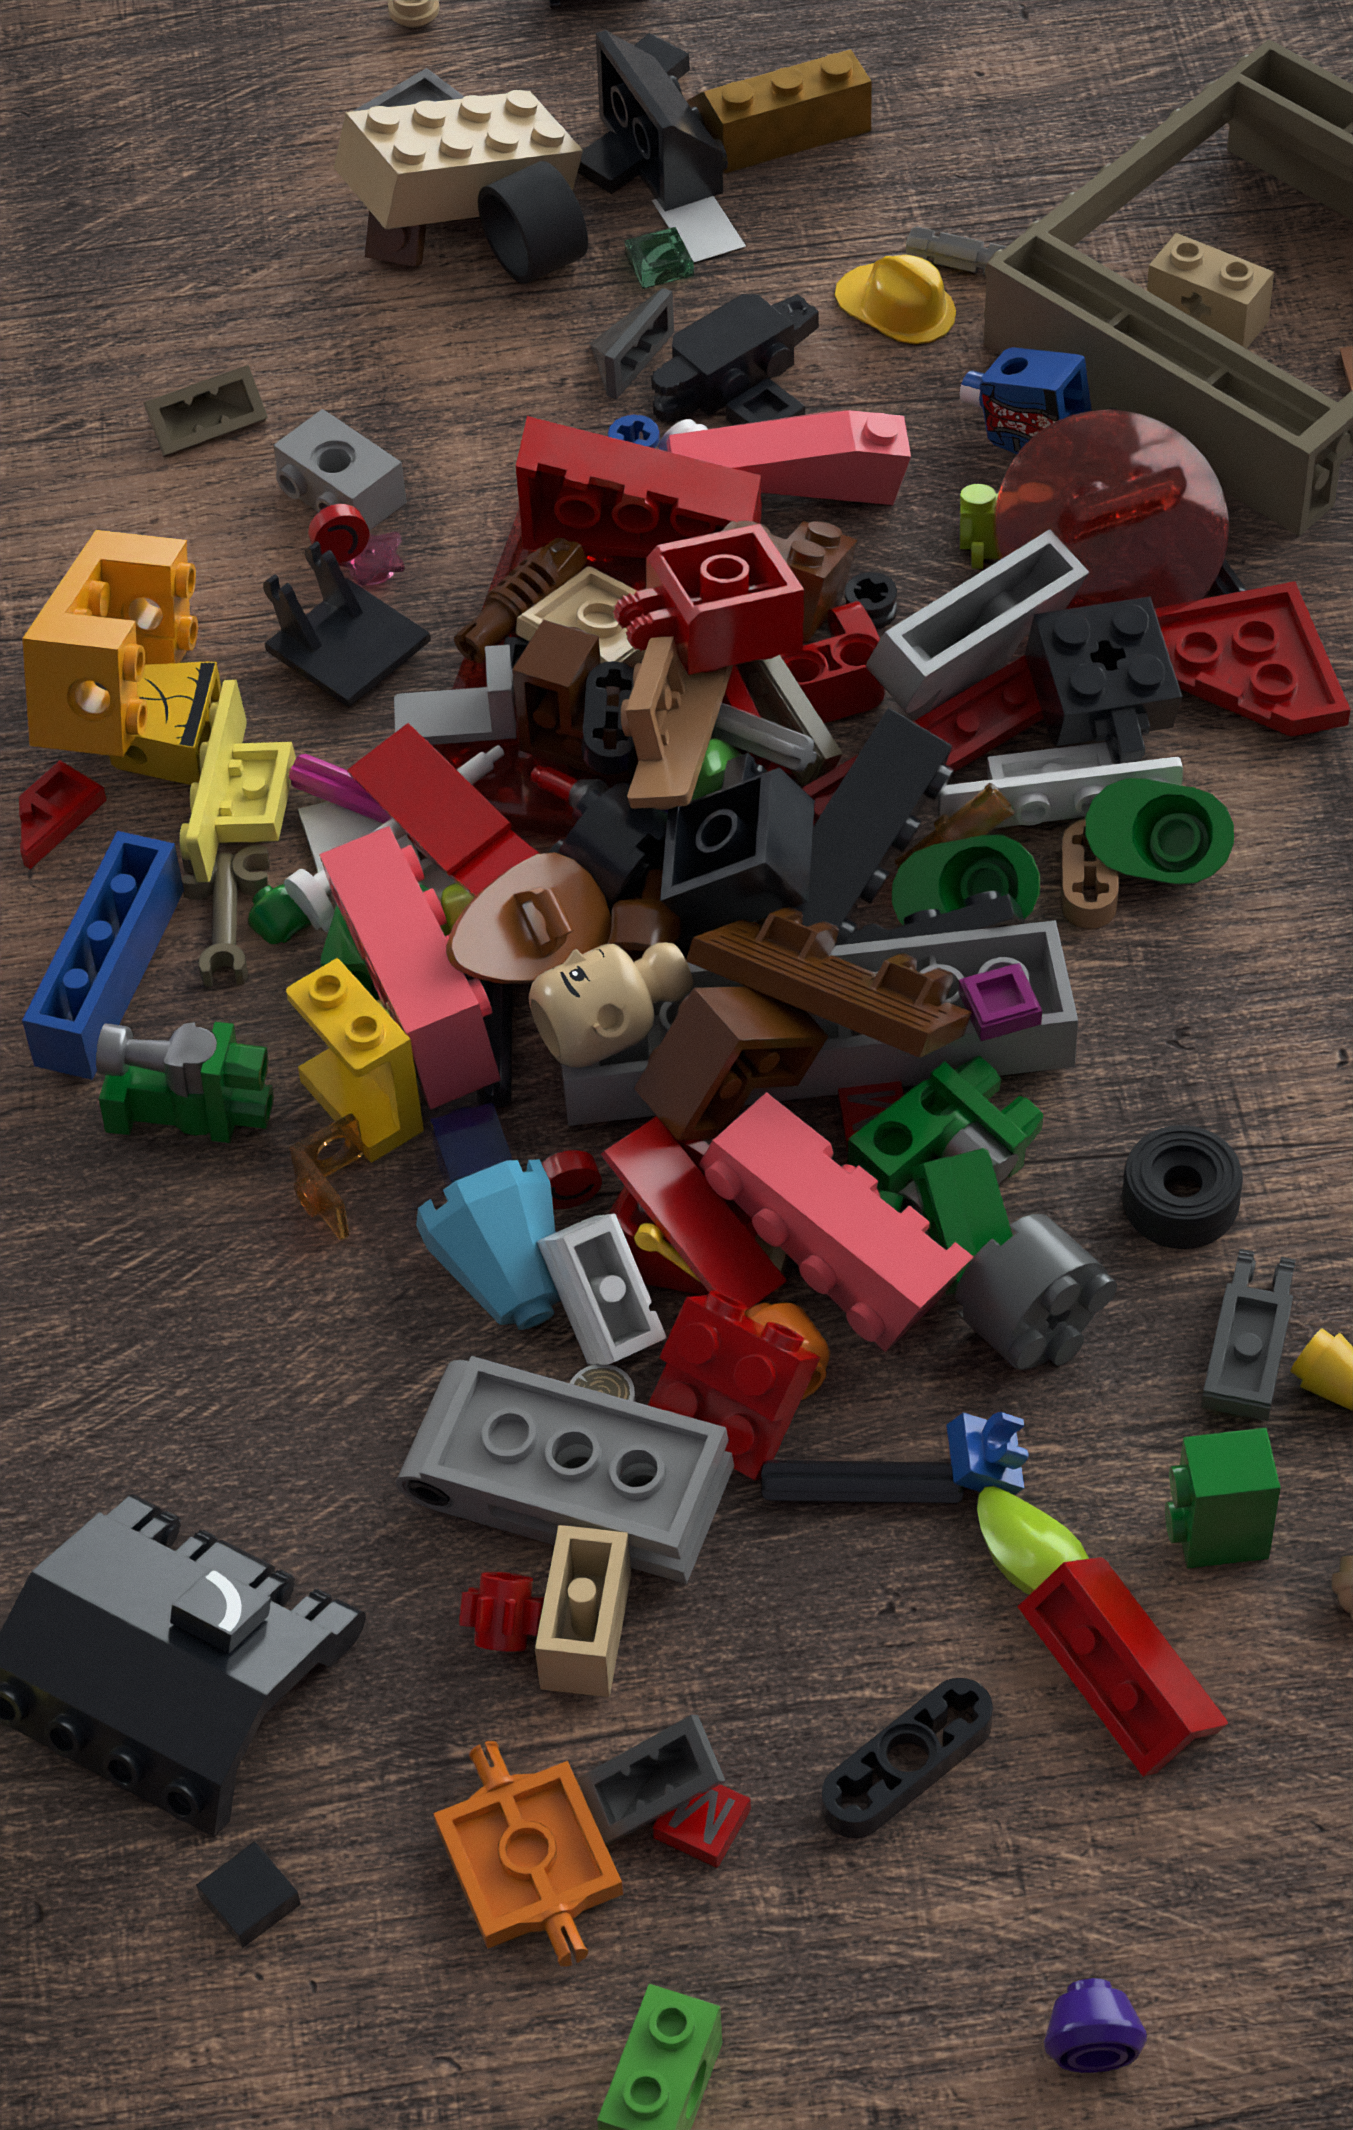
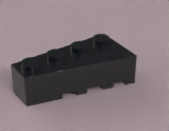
(872, 818)

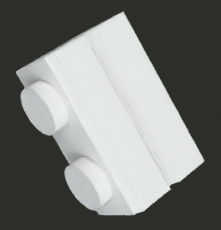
(601, 1289)

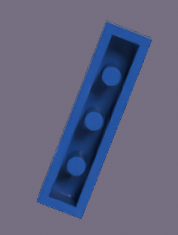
(103, 953)

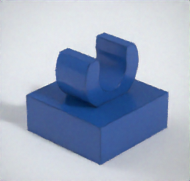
(987, 1452)

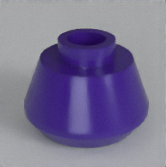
(1094, 2028)

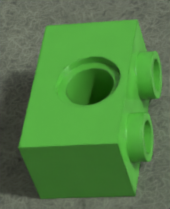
(664, 2064)

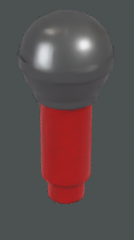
(565, 786)

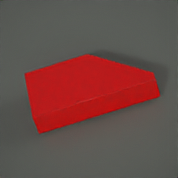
(55, 809)

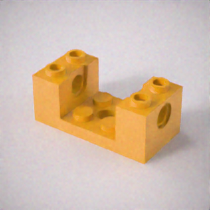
(106, 634)

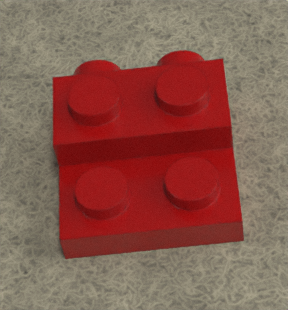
(734, 1376)

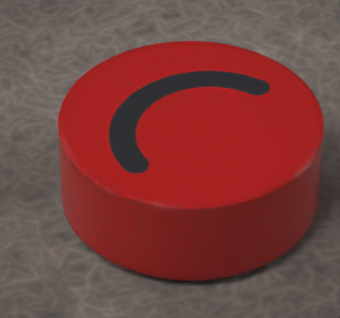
(340, 530)
(572, 1178)

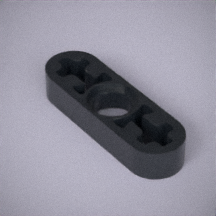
(917, 1727)

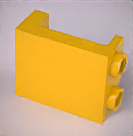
(367, 1060)

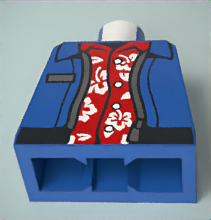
(1027, 393)

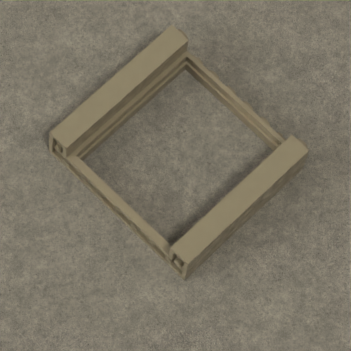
(1255, 424)

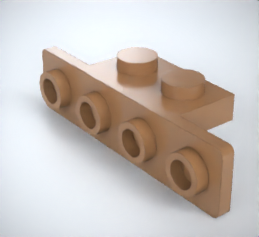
(670, 725)

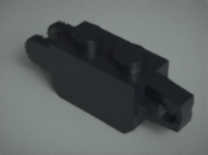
(730, 354)

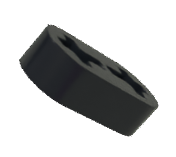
(600, 717)

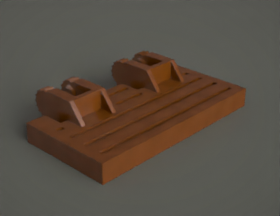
(796, 968)

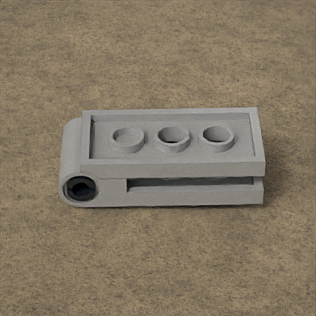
(553, 1454)

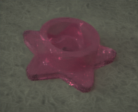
(381, 566)

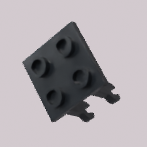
(346, 639)

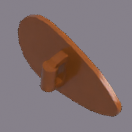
(529, 921)

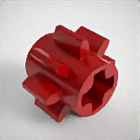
(502, 1611)

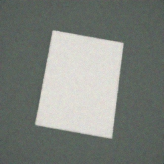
(703, 228)

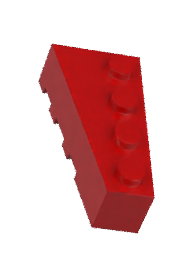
(621, 493)

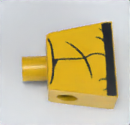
(176, 721)

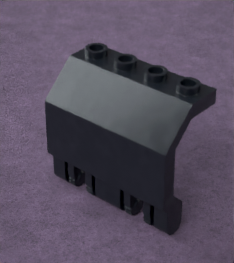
(129, 1693)

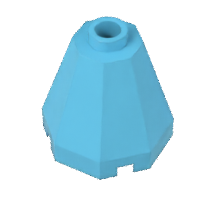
(491, 1238)

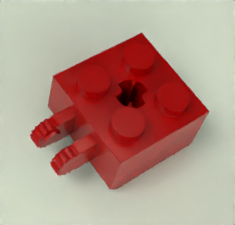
(720, 598)

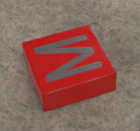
(863, 1103)
(705, 1824)

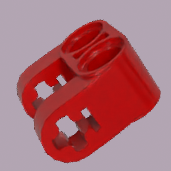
(835, 668)

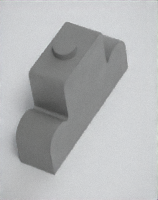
(974, 625)

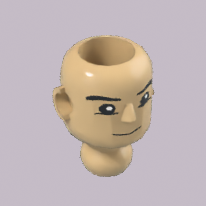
(605, 1000)

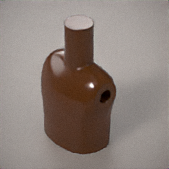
(644, 921)

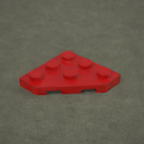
(1258, 659)

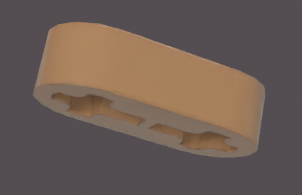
(1080, 873)

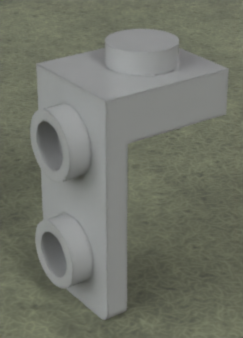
(465, 713)

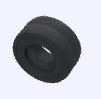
(1180, 1220)

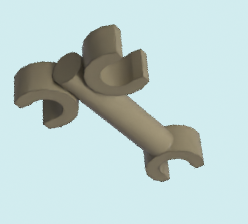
(228, 875)

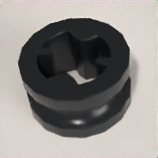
(880, 591)

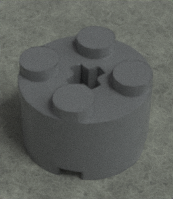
(1033, 1293)

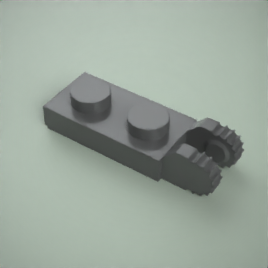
(1249, 1341)

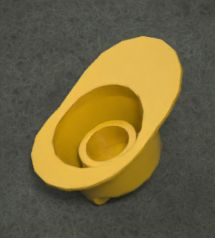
(898, 298)

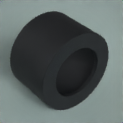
(533, 222)

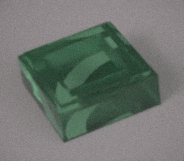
(659, 258)

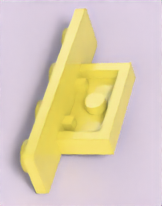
(239, 787)

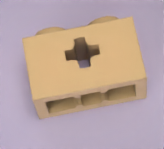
(1213, 287)

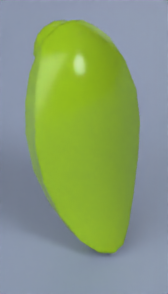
(1024, 1539)

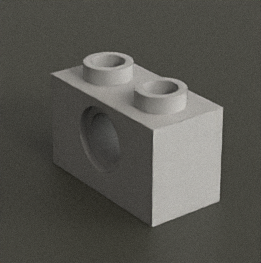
(333, 464)

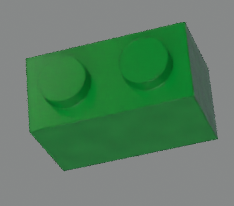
(1224, 1498)

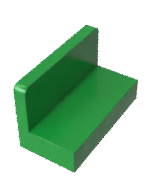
(962, 1202)

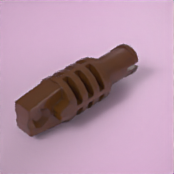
(523, 588)

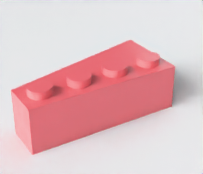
(408, 963)
(831, 1221)

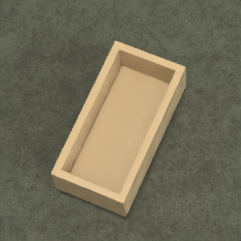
(435, 157)

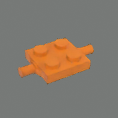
(528, 1854)

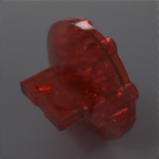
(1124, 502)

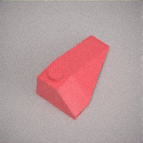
(811, 455)

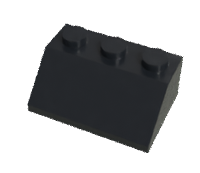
(652, 114)

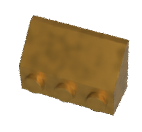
(788, 109)

